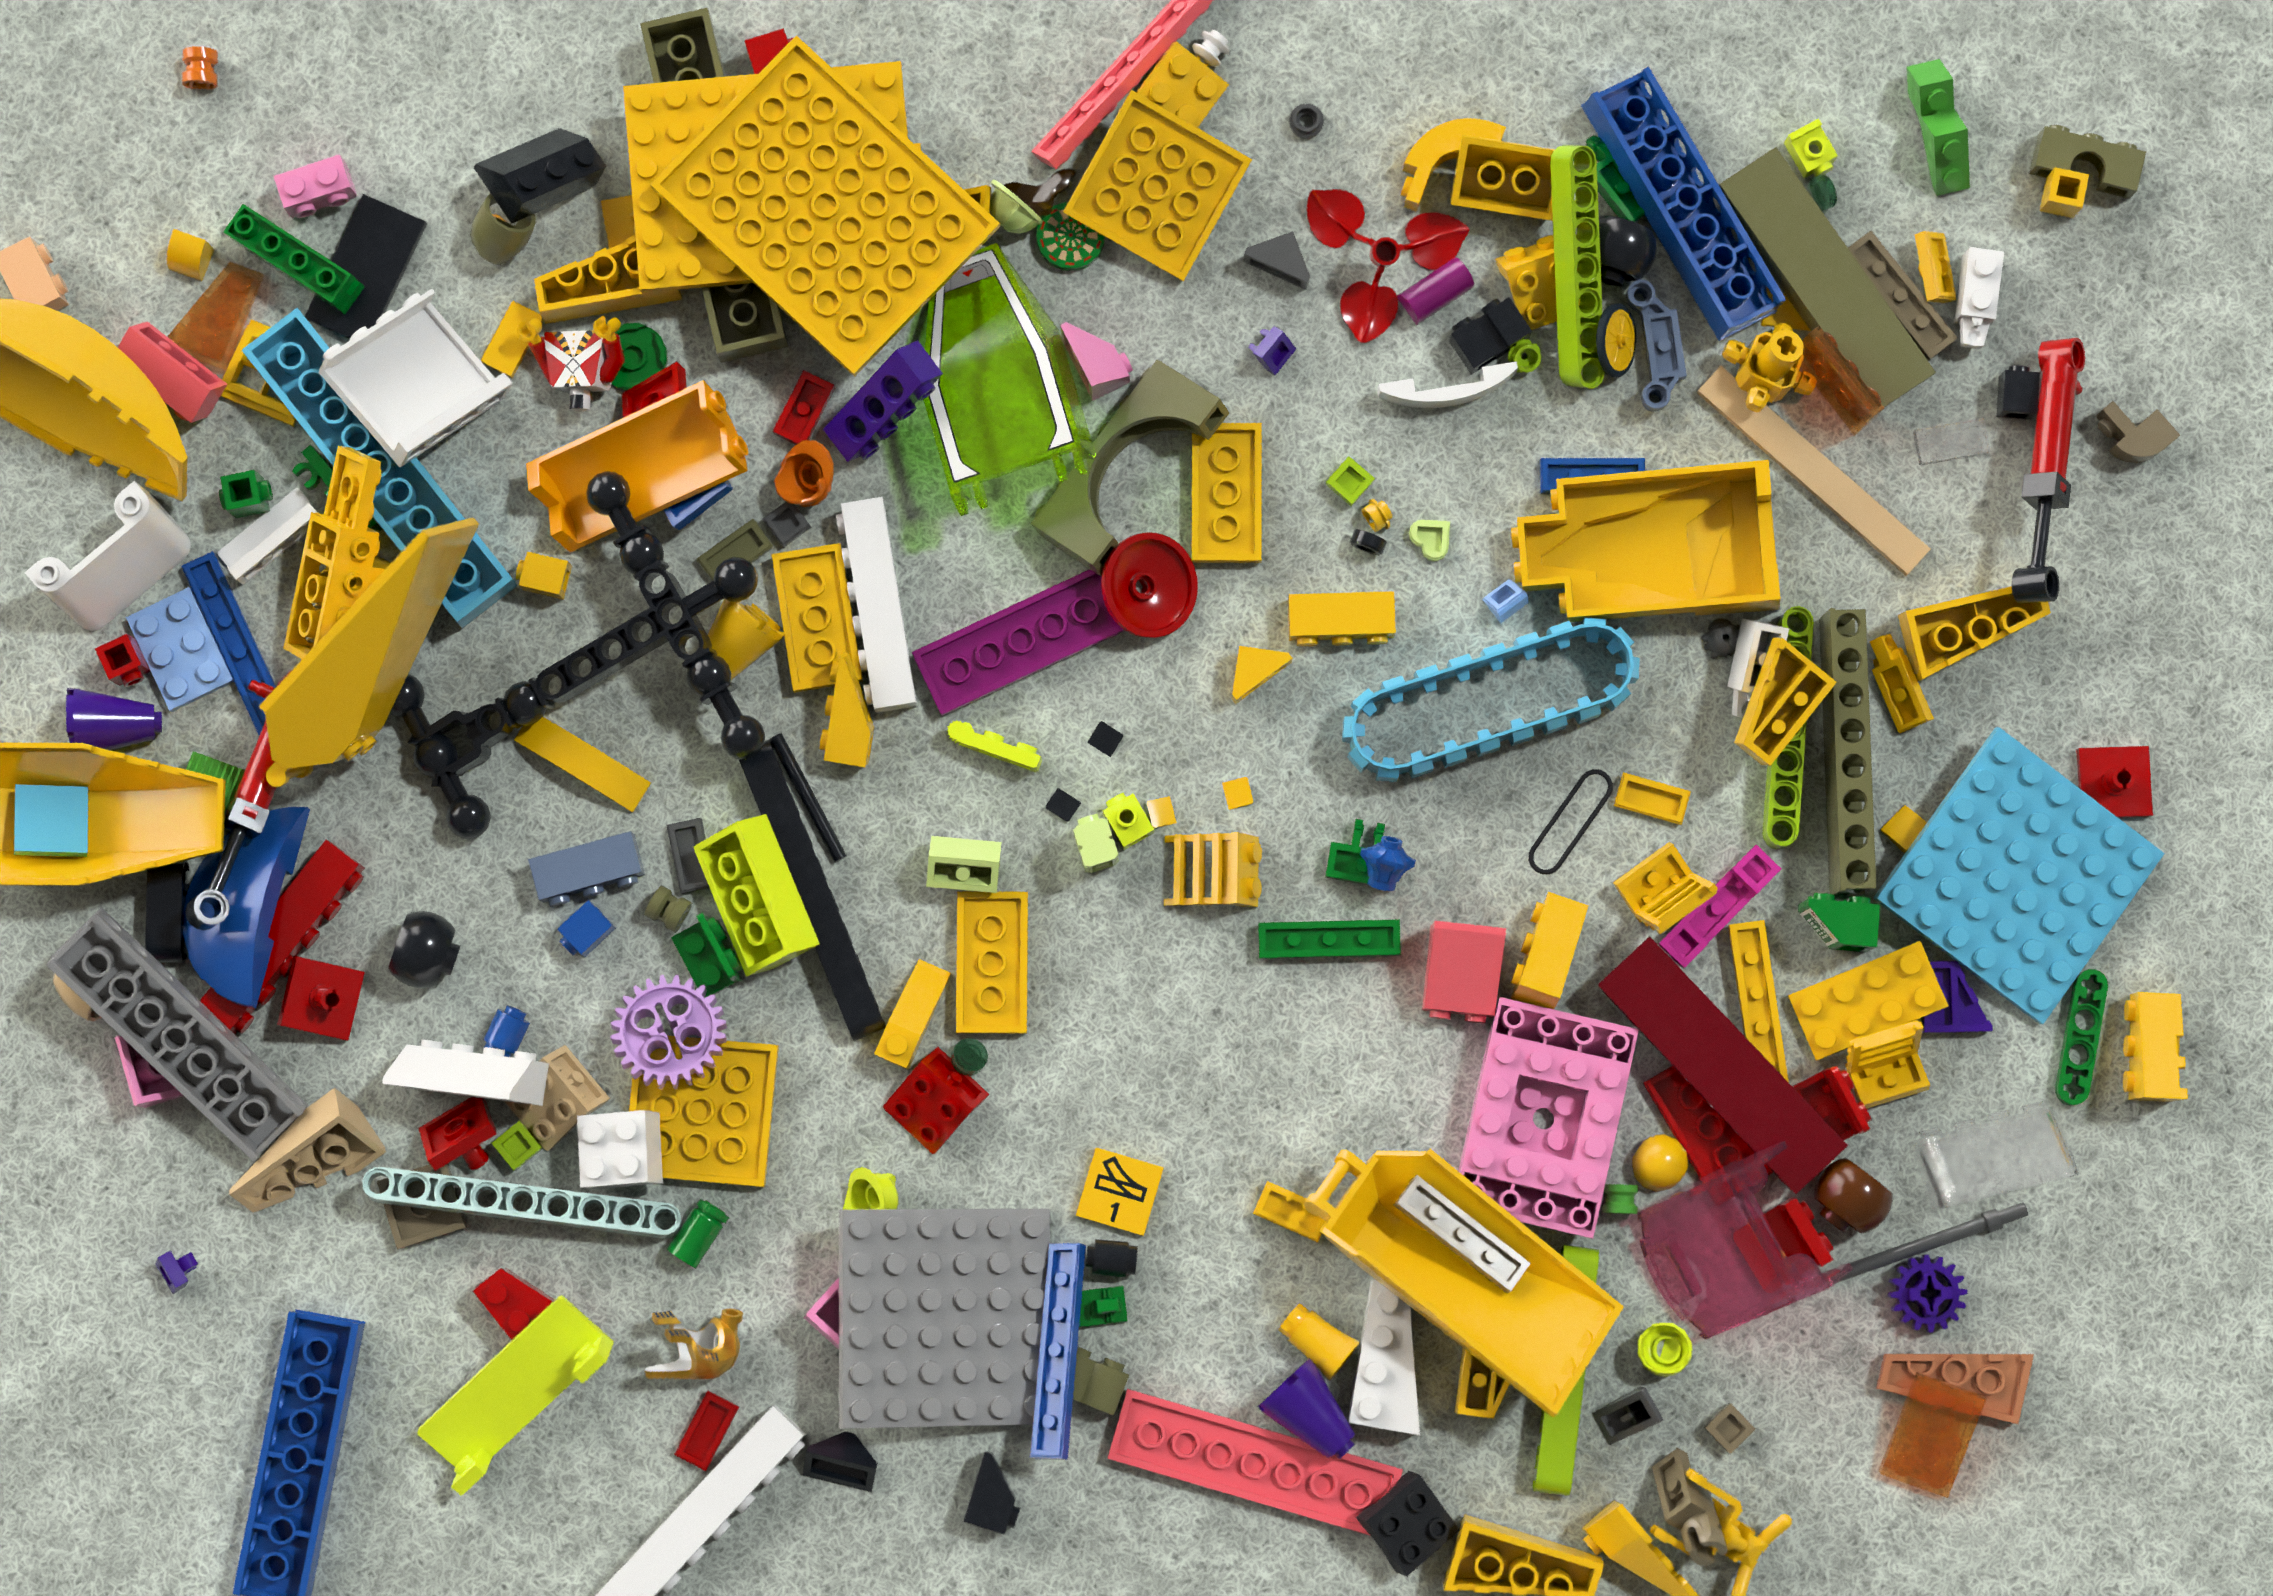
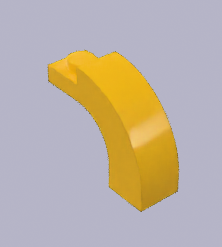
(1437, 147)

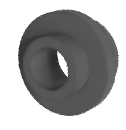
(1310, 111)

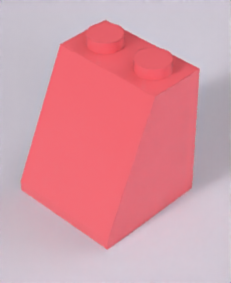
(1463, 970)

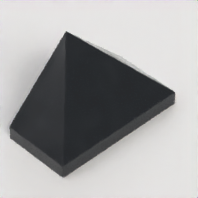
(841, 1461)

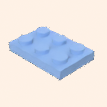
(180, 649)

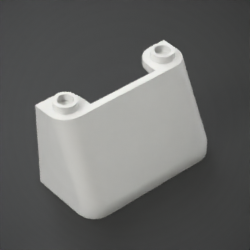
(118, 568)

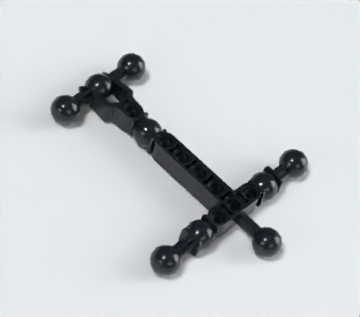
(528, 700)

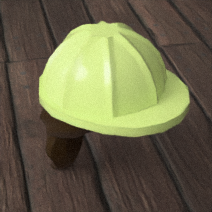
(1023, 206)

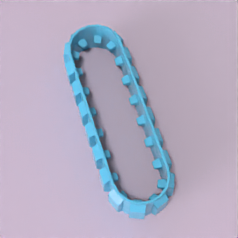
(1493, 656)

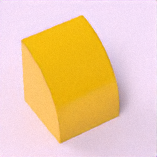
(188, 255)

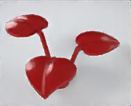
(1363, 306)

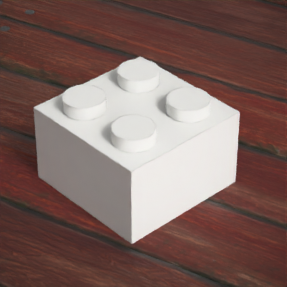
(619, 1149)

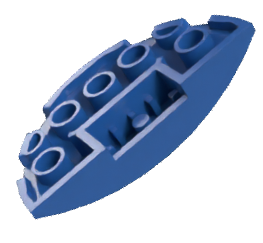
(238, 950)

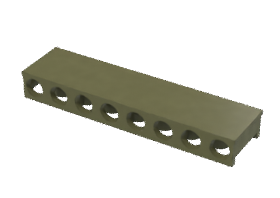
(1823, 276)
(1846, 753)

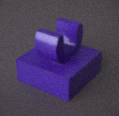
(1273, 349)
(174, 1270)

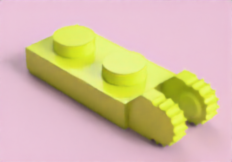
(992, 745)

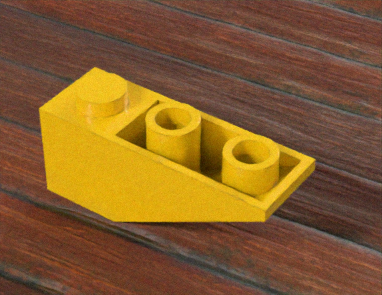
(850, 722)

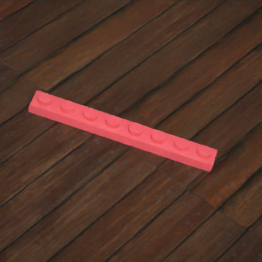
(1118, 80)

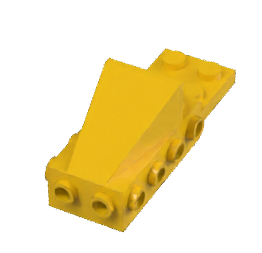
(346, 550)

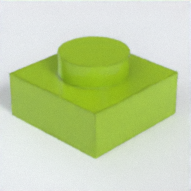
(1350, 481)
(517, 1145)

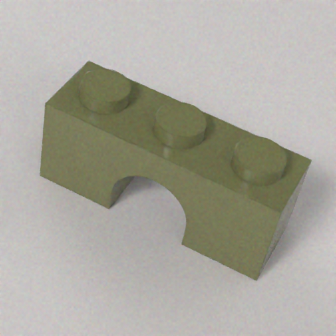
(2116, 164)

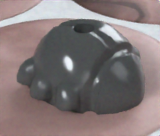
(1715, 640)

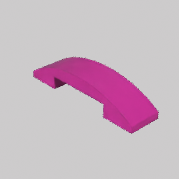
(1708, 919)

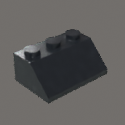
(541, 173)

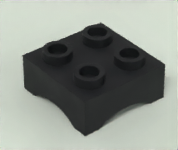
(1408, 1523)

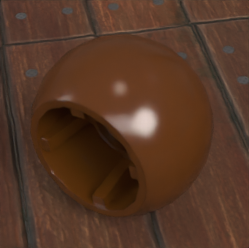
(1852, 1197)

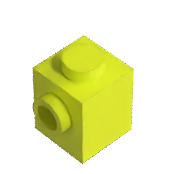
(1127, 820)

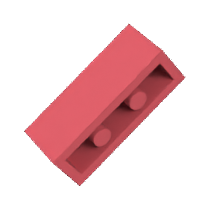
(173, 372)

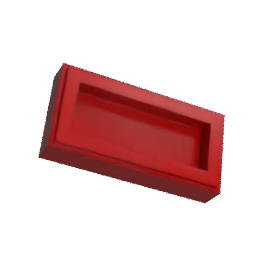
(707, 1430)

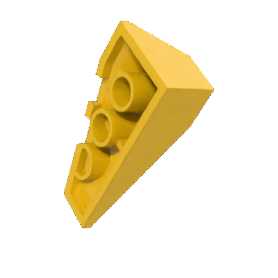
(1628, 1544)

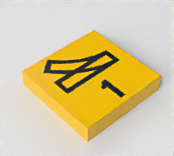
(1119, 1191)

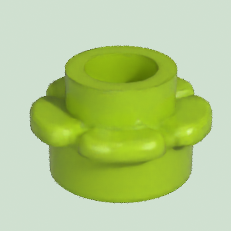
(1533, 357)

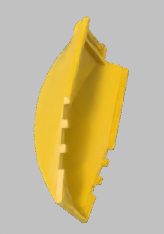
(86, 397)
(137, 812)

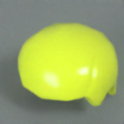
(1675, 1352)

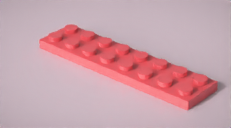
(1247, 1461)

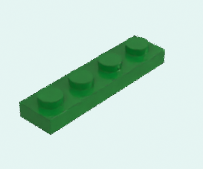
(1329, 939)

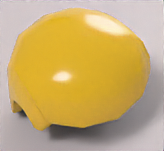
(1660, 1163)

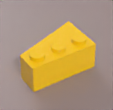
(2154, 1047)
(1478, 1388)

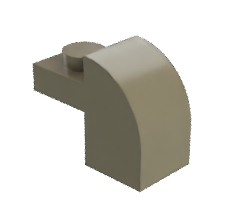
(2139, 442)

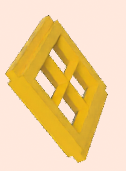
(246, 396)

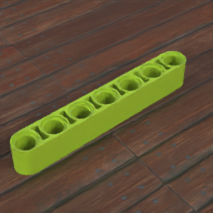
(1574, 250)
(1776, 777)
(1559, 1433)

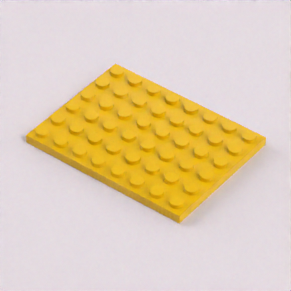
(663, 123)
(825, 205)

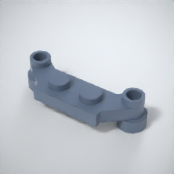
(1662, 344)

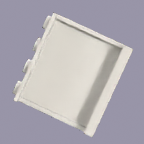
(411, 379)

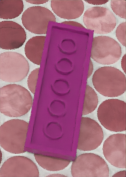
(1016, 642)

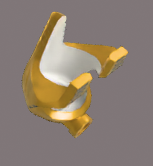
(701, 1352)

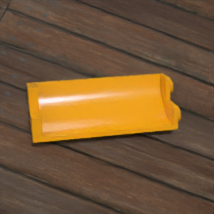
(660, 451)

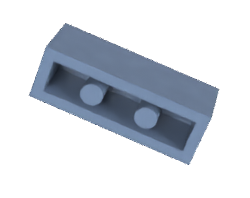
(587, 868)

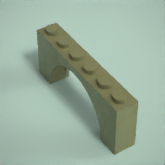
(1157, 404)

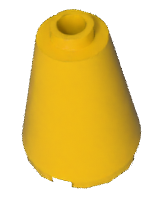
(742, 634)

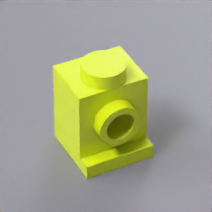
(1798, 147)

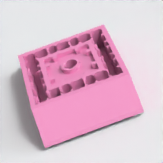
(1579, 1075)

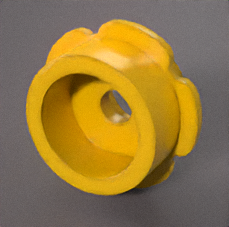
(1379, 513)

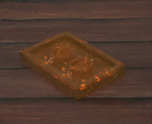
(1840, 381)
(1932, 1434)

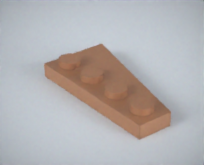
(1995, 1376)

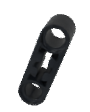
(164, 911)

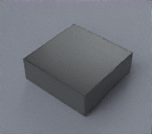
(786, 523)

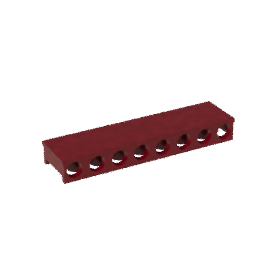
(1721, 1064)

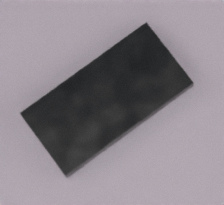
(377, 254)

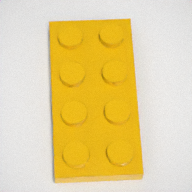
(1227, 495)
(815, 614)
(992, 962)
(1868, 1000)

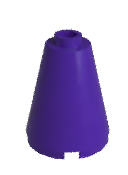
(109, 720)
(1310, 1412)

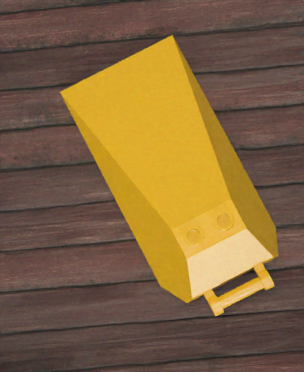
(353, 675)
(1529, 1337)

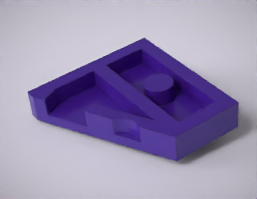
(1963, 1008)

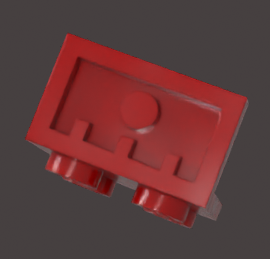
(934, 1100)

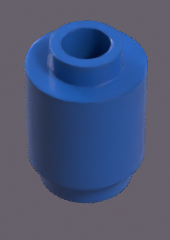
(507, 1030)

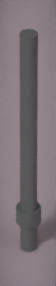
(1991, 1221)

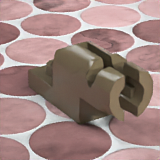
(1688, 1508)

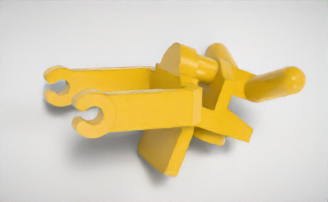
(1739, 1537)

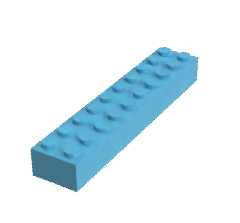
(407, 495)

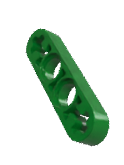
(2086, 1038)

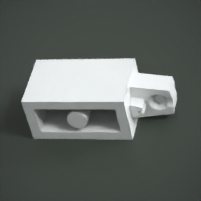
(1978, 295)
(1748, 659)

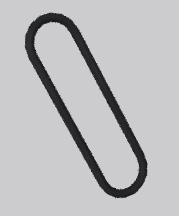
(1558, 813)

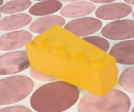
(596, 286)
(1959, 627)
(1518, 1563)

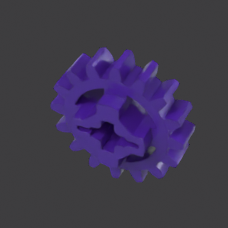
(1927, 1310)

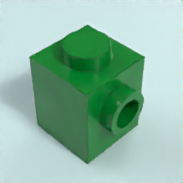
(245, 494)

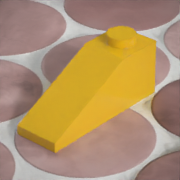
(912, 1014)

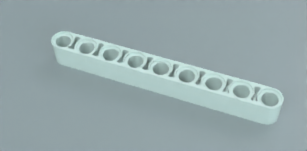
(507, 1192)

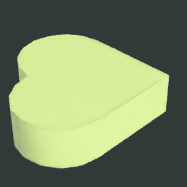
(1431, 537)

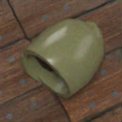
(496, 238)

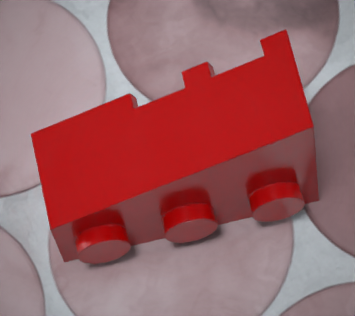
(512, 1300)

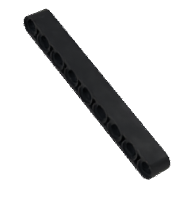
(835, 947)

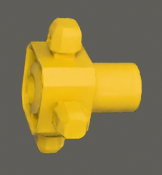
(1770, 366)

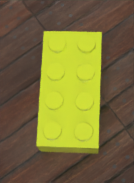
(756, 895)

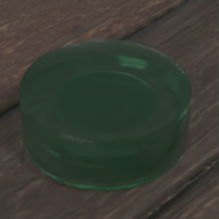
(1823, 192)
(969, 1056)

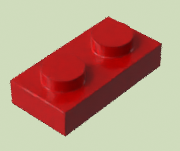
(804, 408)

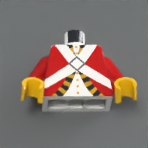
(577, 359)

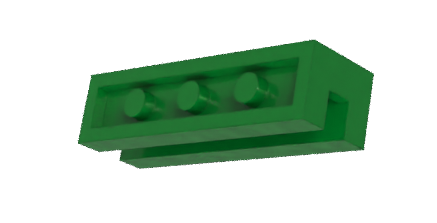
(294, 259)

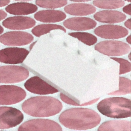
(470, 1073)

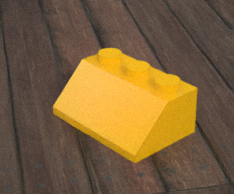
(1503, 178)

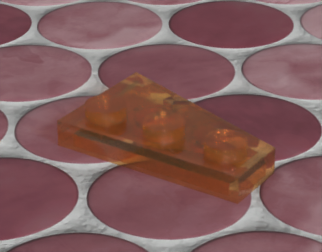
(218, 317)

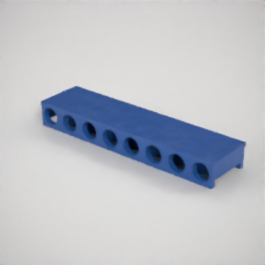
(1682, 206)
(299, 1455)

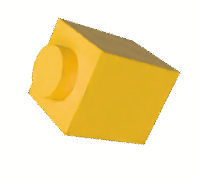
(2064, 192)
(543, 575)

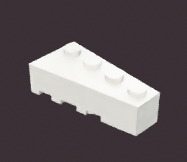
(1385, 1369)

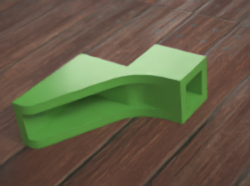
(1941, 126)

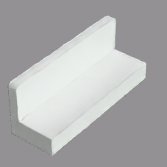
(268, 536)

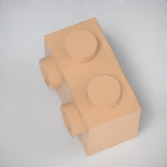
(29, 275)

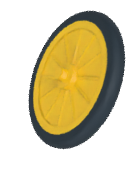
(1616, 340)

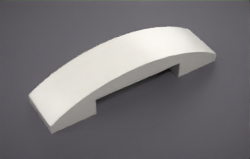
(1404, 392)

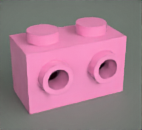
(315, 187)

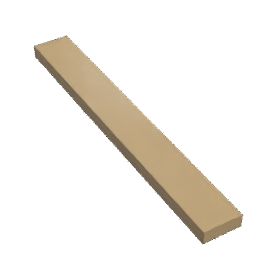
(1815, 473)

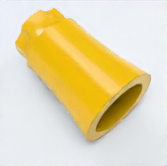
(1318, 1340)

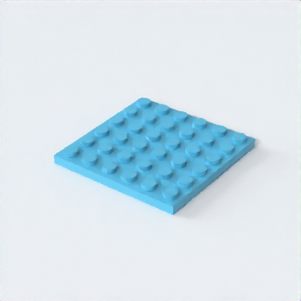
(2018, 875)

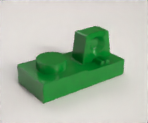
(1103, 1306)

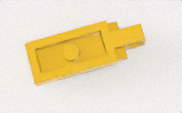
(1899, 685)

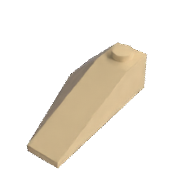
(319, 1142)

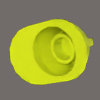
(871, 1190)

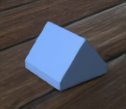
(1506, 600)

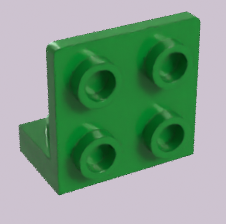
(706, 956)

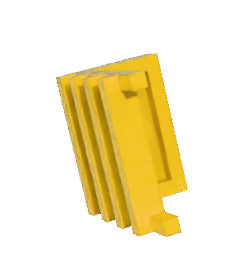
(1233, 869)
(1663, 889)
(1887, 1065)

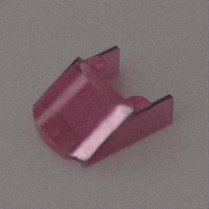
(1719, 1254)

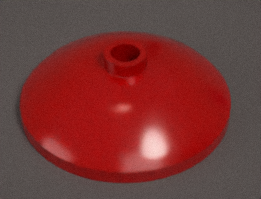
(1166, 581)

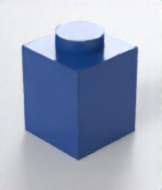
(585, 929)

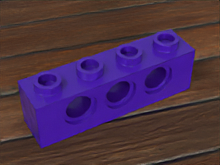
(883, 402)

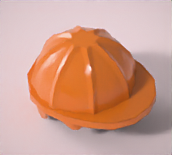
(805, 474)

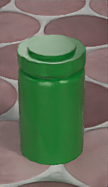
(698, 1233)

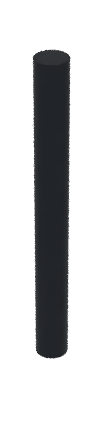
(808, 797)

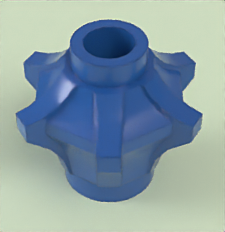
(1386, 863)

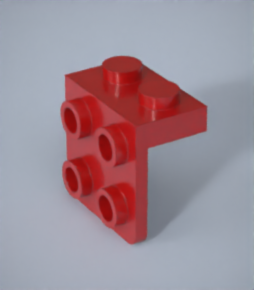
(1831, 1098)
(1796, 1233)

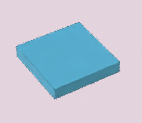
(51, 820)

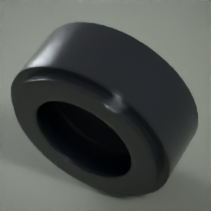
(1368, 542)

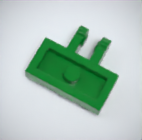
(1345, 860)

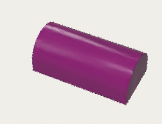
(1436, 290)

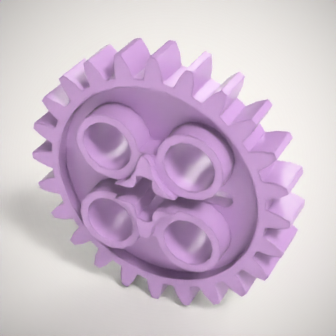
(639, 1043)

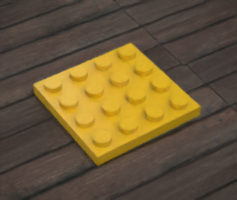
(1157, 185)
(720, 1122)

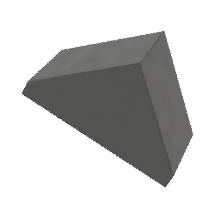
(1280, 258)
(1628, 1415)

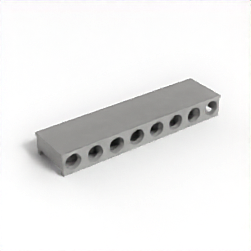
(176, 1034)

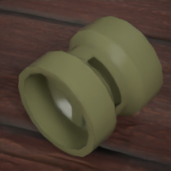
(668, 908)

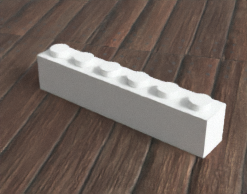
(878, 605)

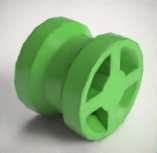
(1620, 1199)

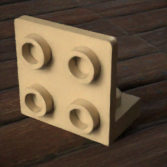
(568, 1094)

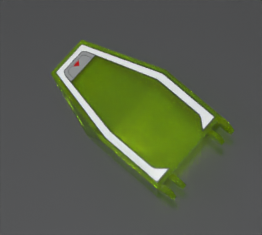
(1003, 381)

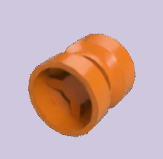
(199, 68)

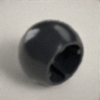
(1625, 250)
(424, 950)

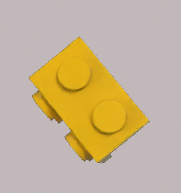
(1532, 281)

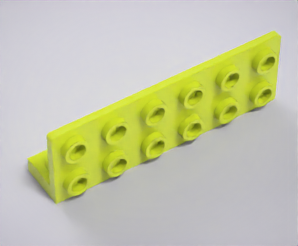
(515, 1389)

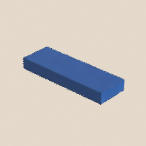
(1579, 467)

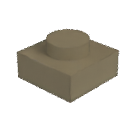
(1729, 1428)

